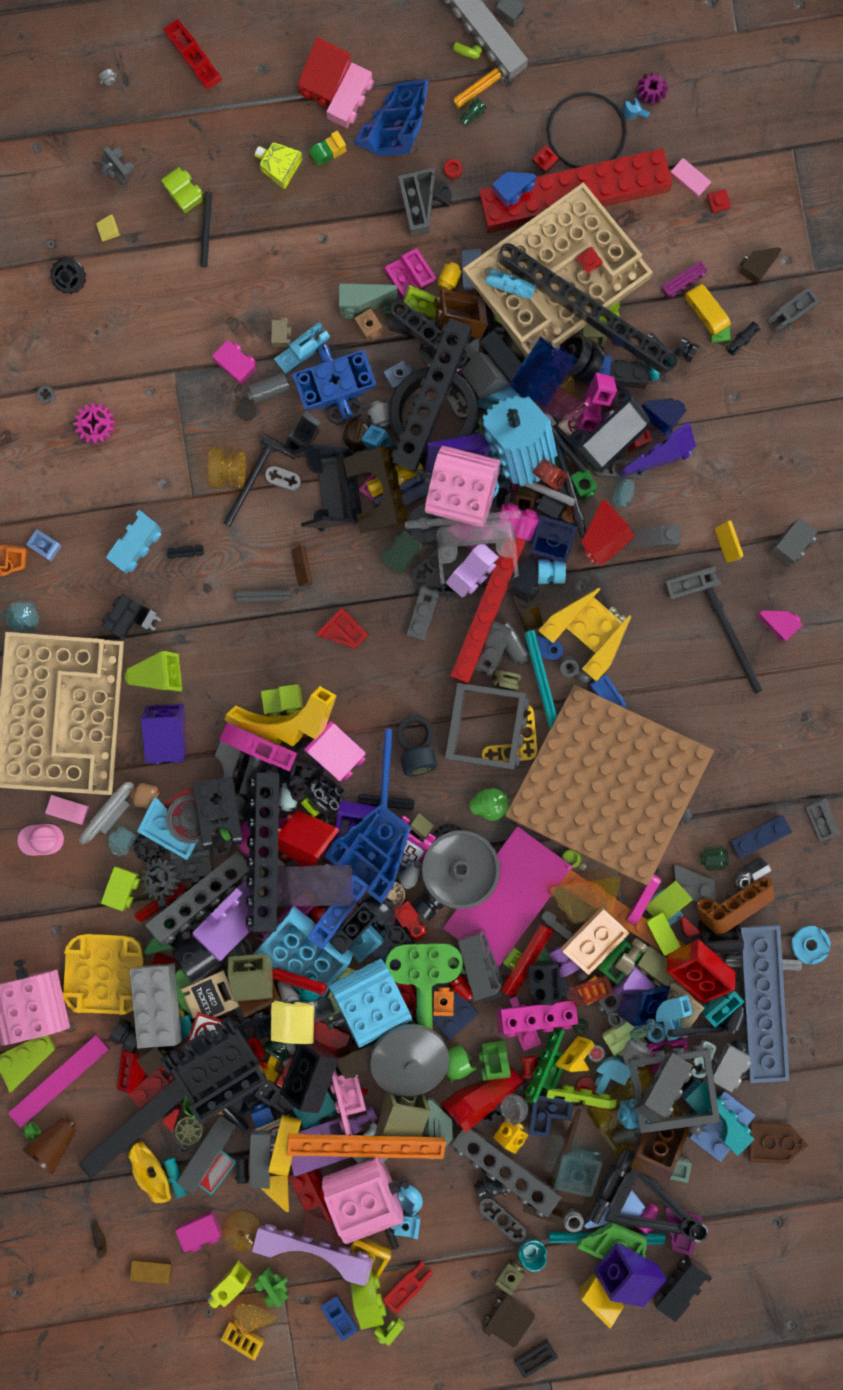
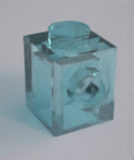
(121, 841)

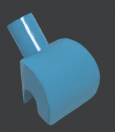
(632, 110)

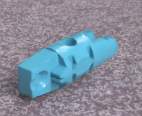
(510, 284)

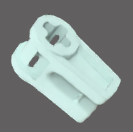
(699, 1061)

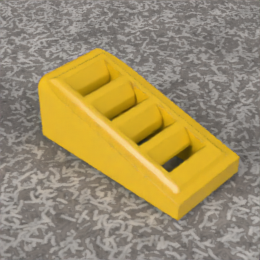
(239, 1346)

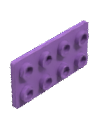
(226, 924)

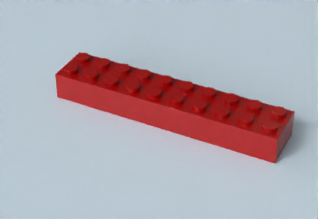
(609, 182)

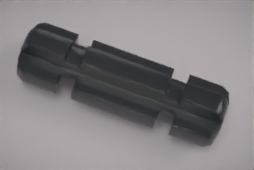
(185, 551)

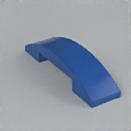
(335, 916)

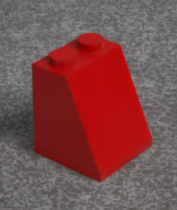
(323, 72)
(606, 535)
(305, 838)

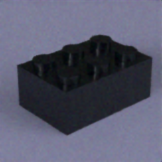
(309, 1077)

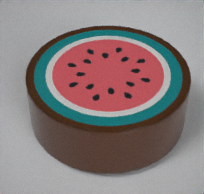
(597, 1054)

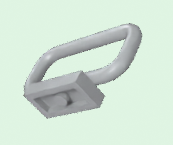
(108, 813)

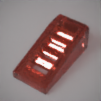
(550, 474)
(607, 986)

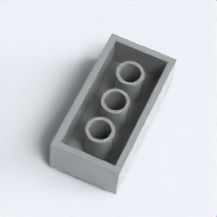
(155, 1005)

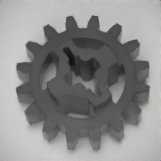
(160, 879)

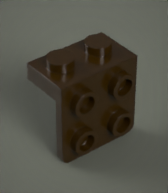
(508, 1320)

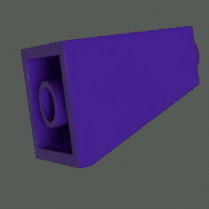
(164, 733)
(629, 1276)

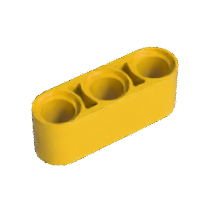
(707, 309)
(280, 1161)

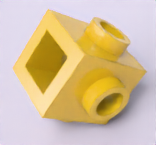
(511, 1136)

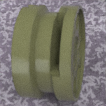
(501, 680)
(188, 1130)

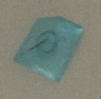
(579, 1172)

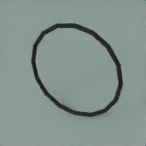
(578, 95)

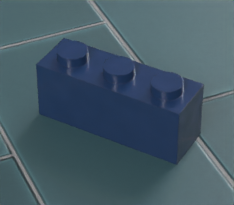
(760, 836)

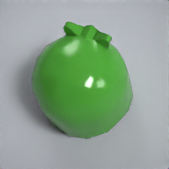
(459, 1063)

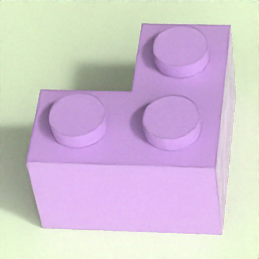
(473, 570)

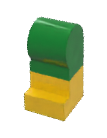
(328, 149)

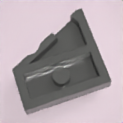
(694, 884)

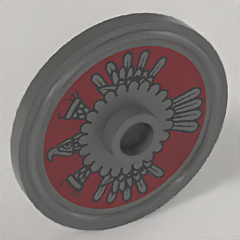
(183, 820)

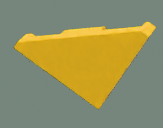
(279, 1191)

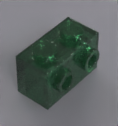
(401, 552)

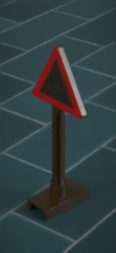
(556, 1214)

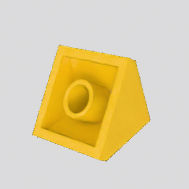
(375, 1250)

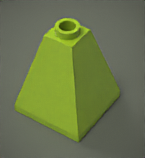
(157, 672)

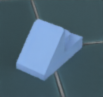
(43, 545)

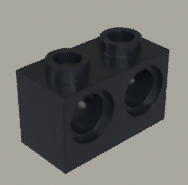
(548, 982)

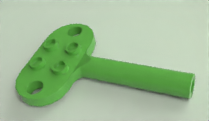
(424, 967)

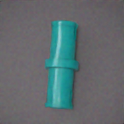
(173, 1176)

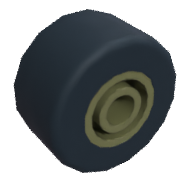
(418, 761)

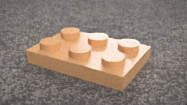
(594, 940)

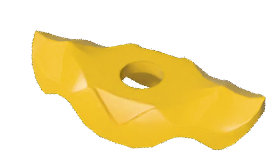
(155, 1187)

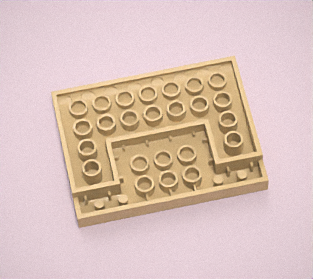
(556, 241)
(59, 713)

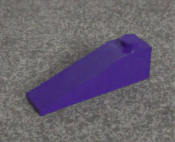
(673, 448)

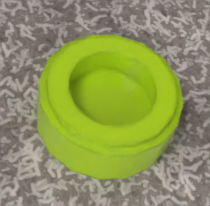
(572, 857)

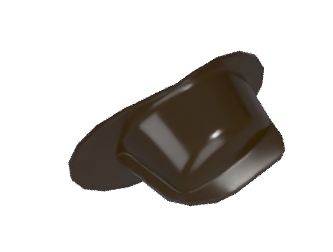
(353, 433)

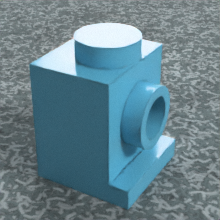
(412, 1231)

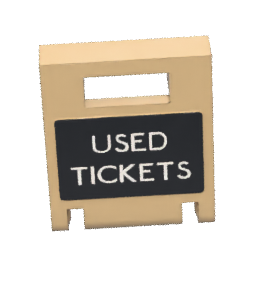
(207, 998)

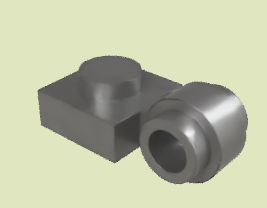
(754, 870)

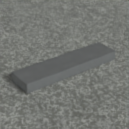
(206, 1154)

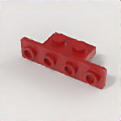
(310, 1192)

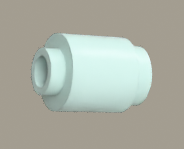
(285, 799)

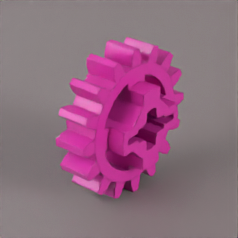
(95, 431)

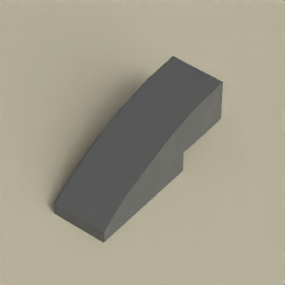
(260, 1159)

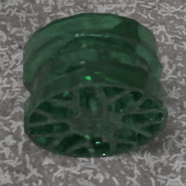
(276, 1049)

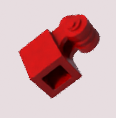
(408, 917)

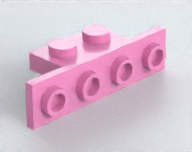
(349, 1098)

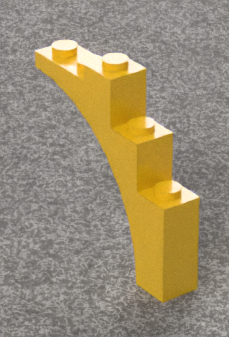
(291, 727)

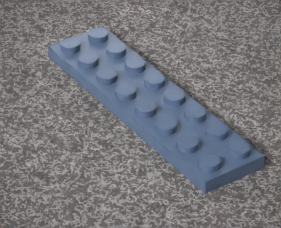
(764, 1004)

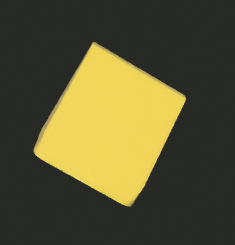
(107, 228)

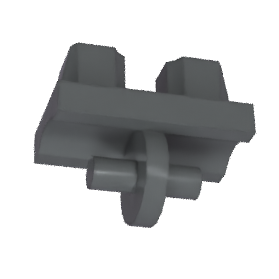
(113, 167)

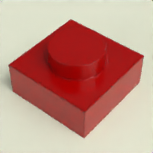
(718, 201)
(589, 260)

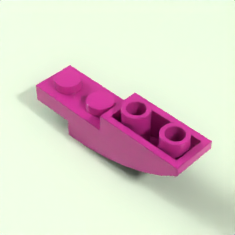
(258, 746)

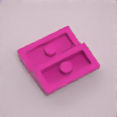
(409, 270)

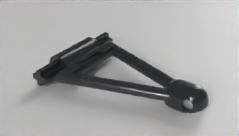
(616, 1190)

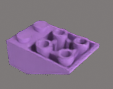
(304, 1164)

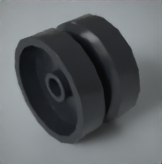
(589, 357)

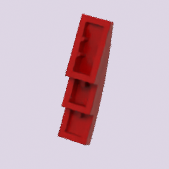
(192, 54)

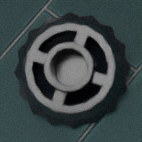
(68, 275)

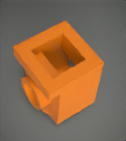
(443, 1010)

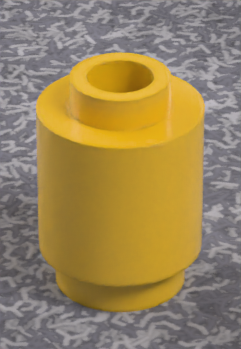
(449, 276)

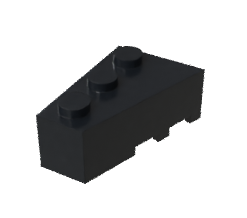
(681, 1287)

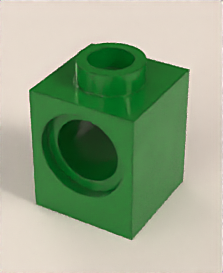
(586, 476)

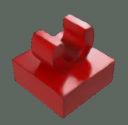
(545, 159)

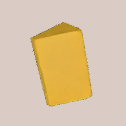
(729, 542)

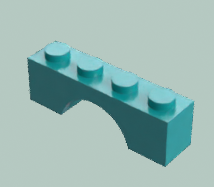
(733, 1134)

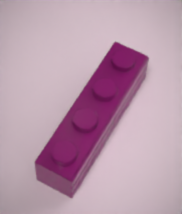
(684, 279)

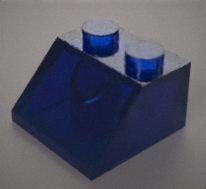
(664, 413)
(553, 539)
(642, 1005)

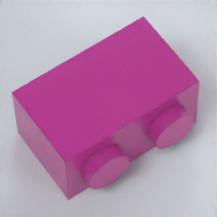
(235, 362)
(198, 1232)

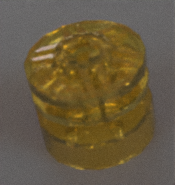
(226, 468)

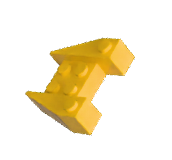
(593, 626)

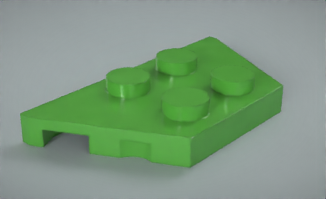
(603, 1239)

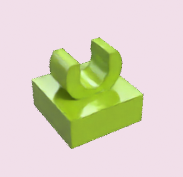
(512, 958)

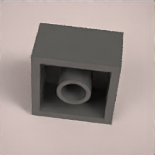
(793, 542)

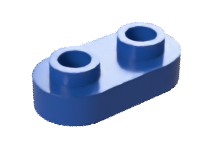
(545, 646)

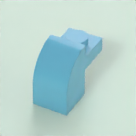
(671, 1011)
(613, 1068)

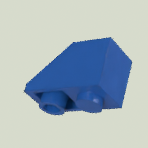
(512, 186)

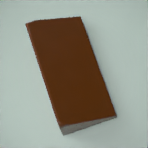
(301, 566)

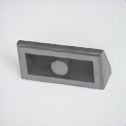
(823, 820)

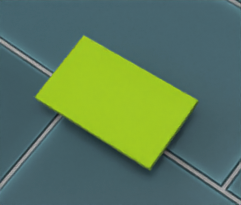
(669, 901)

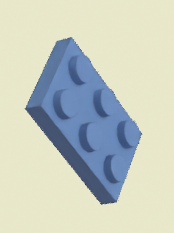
(709, 1137)

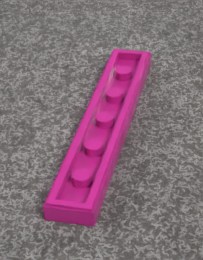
(58, 1081)

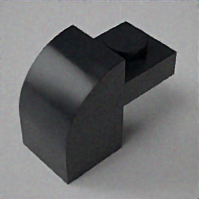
(304, 433)

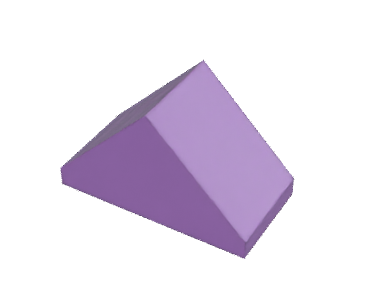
(633, 983)

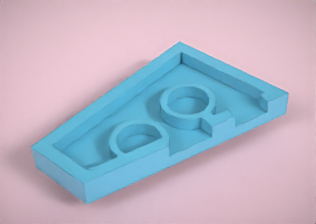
(156, 829)

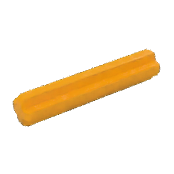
(477, 88)

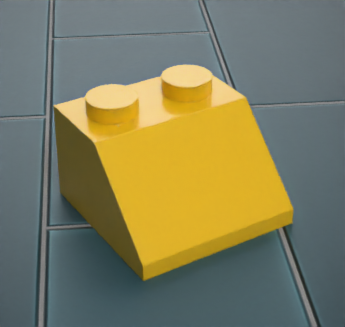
(596, 1299)

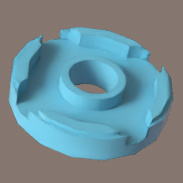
(799, 940)

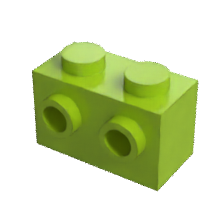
(120, 889)

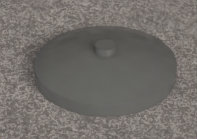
(460, 869)
(409, 1060)

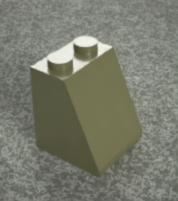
(402, 1115)

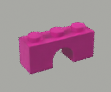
(598, 394)

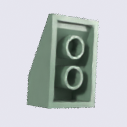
(358, 298)

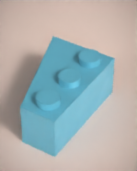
(134, 543)

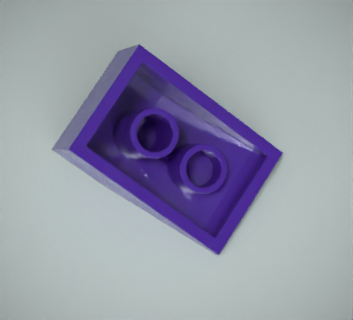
(472, 443)
(350, 815)

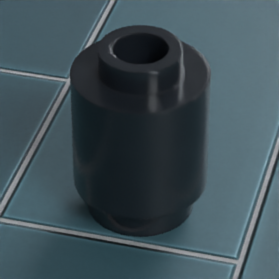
(736, 1020)

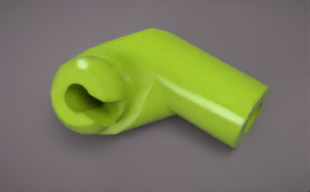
(467, 51)

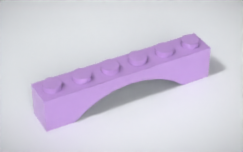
(351, 1265)

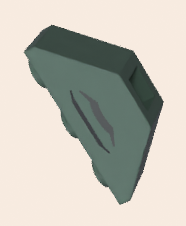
(439, 1122)

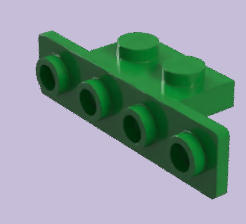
(547, 1073)

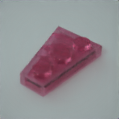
(563, 406)

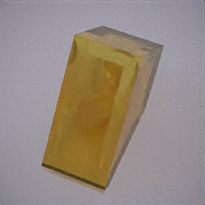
(251, 1318)

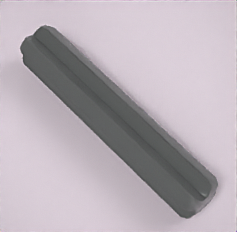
(267, 595)

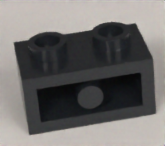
(630, 374)

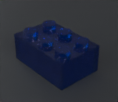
(543, 371)

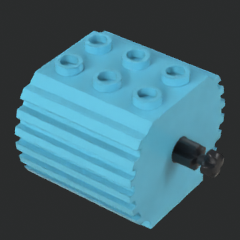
(519, 438)
(368, 1003)

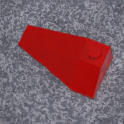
(479, 1099)

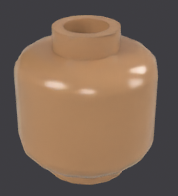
(144, 795)

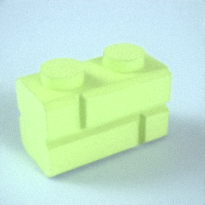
(617, 1037)

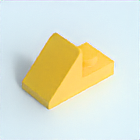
(574, 1056)

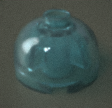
(21, 616)

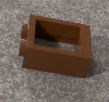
(464, 303)

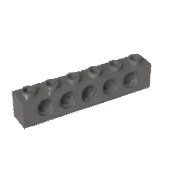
(156, 926)
(550, 1196)

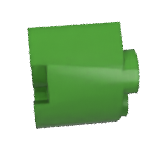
(495, 1061)

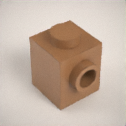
(369, 325)

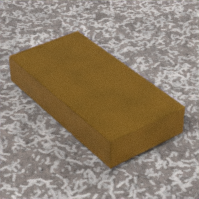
(150, 1271)

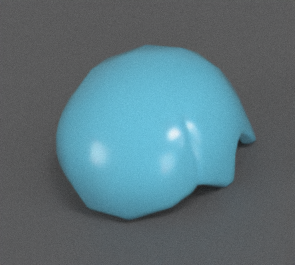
(410, 1200)

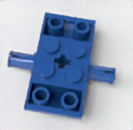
(351, 373)

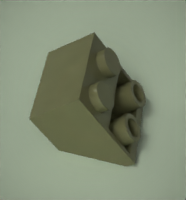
(250, 977)

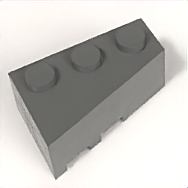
(417, 198)
(480, 965)
(664, 1088)

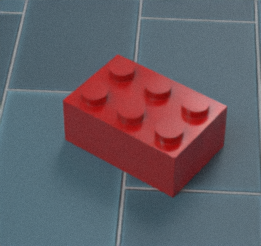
(701, 971)

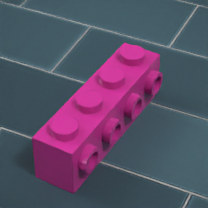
(535, 1017)

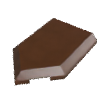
(774, 1143)

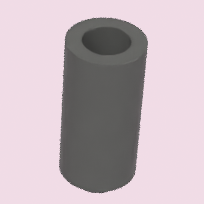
(268, 388)
(515, 647)

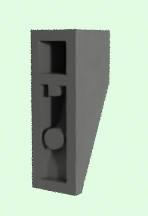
(655, 537)

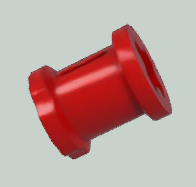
(528, 1066)

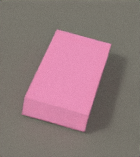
(690, 177)
(67, 809)

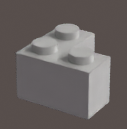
(729, 1067)

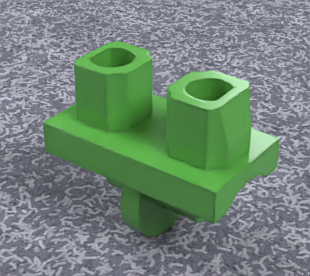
(274, 1286)

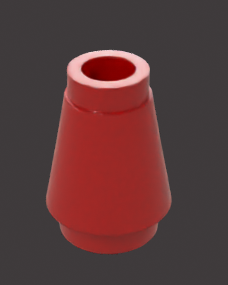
(461, 987)

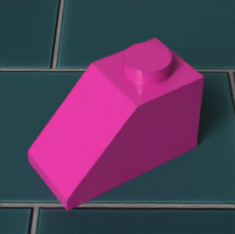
(780, 623)

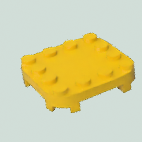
(99, 973)

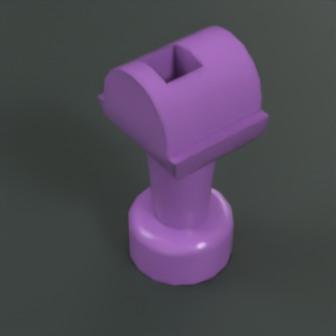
(356, 1123)

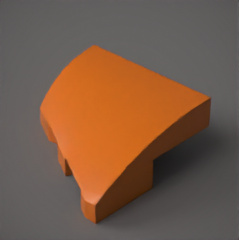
(12, 559)

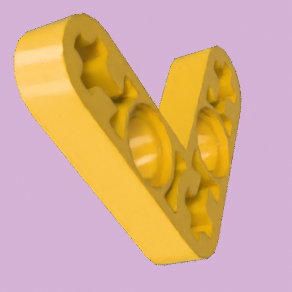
(523, 756)

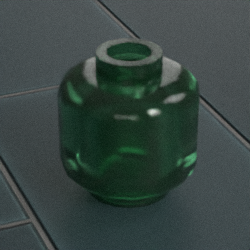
(714, 858)

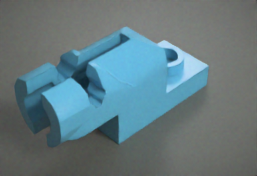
(302, 348)

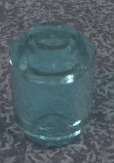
(624, 493)

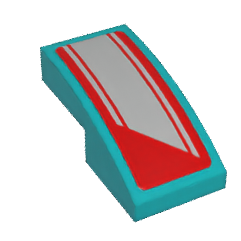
(217, 1173)

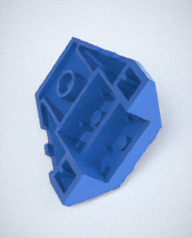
(397, 122)
(373, 850)

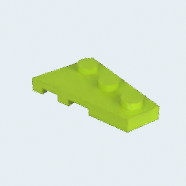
(24, 1059)
(602, 1100)

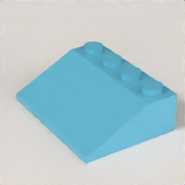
(298, 955)

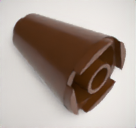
(51, 1144)

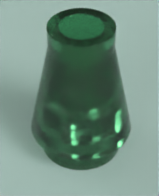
(473, 111)

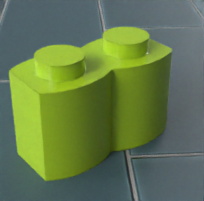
(182, 190)

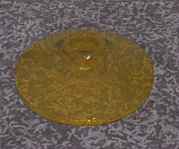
(237, 1221)

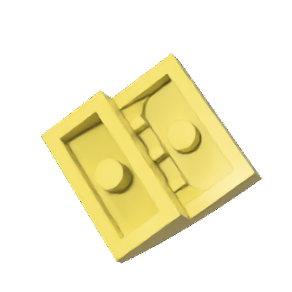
(292, 1022)

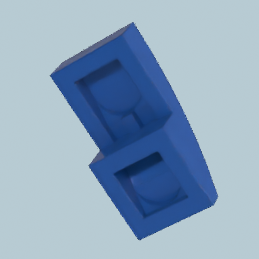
(340, 1318)

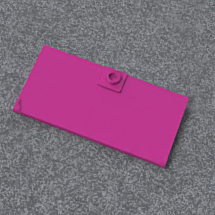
(521, 893)

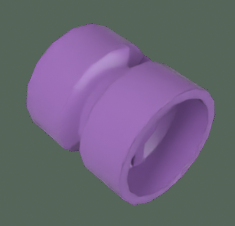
(566, 965)

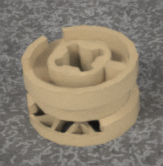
(396, 894)

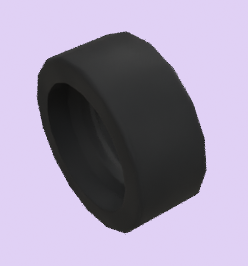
(412, 719)

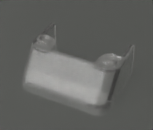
(465, 534)

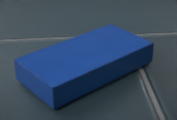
(604, 688)

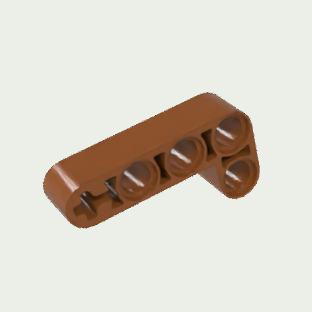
(737, 908)

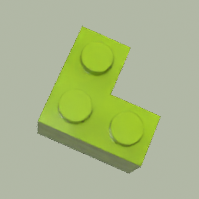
(282, 700)
(368, 1303)

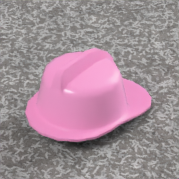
(40, 839)

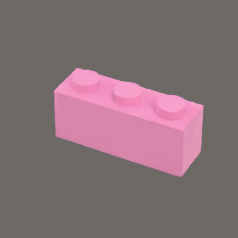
(350, 95)

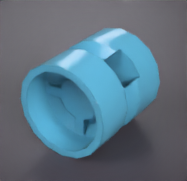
(551, 571)

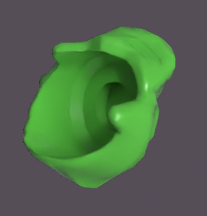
(489, 804)

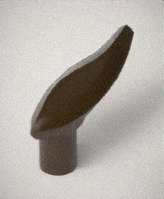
(99, 1240)

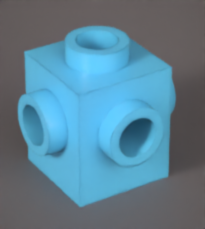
(627, 1115)

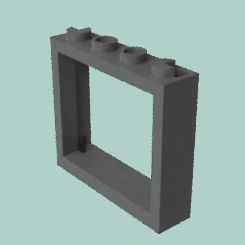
(517, 741)
(678, 1121)

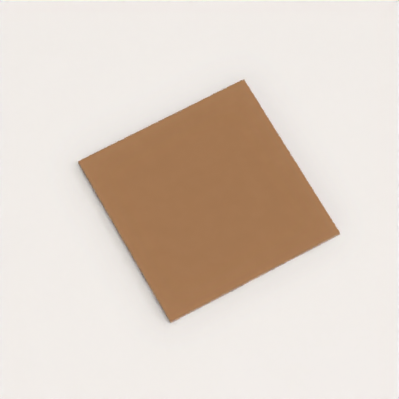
(610, 784)

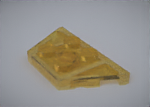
(584, 899)

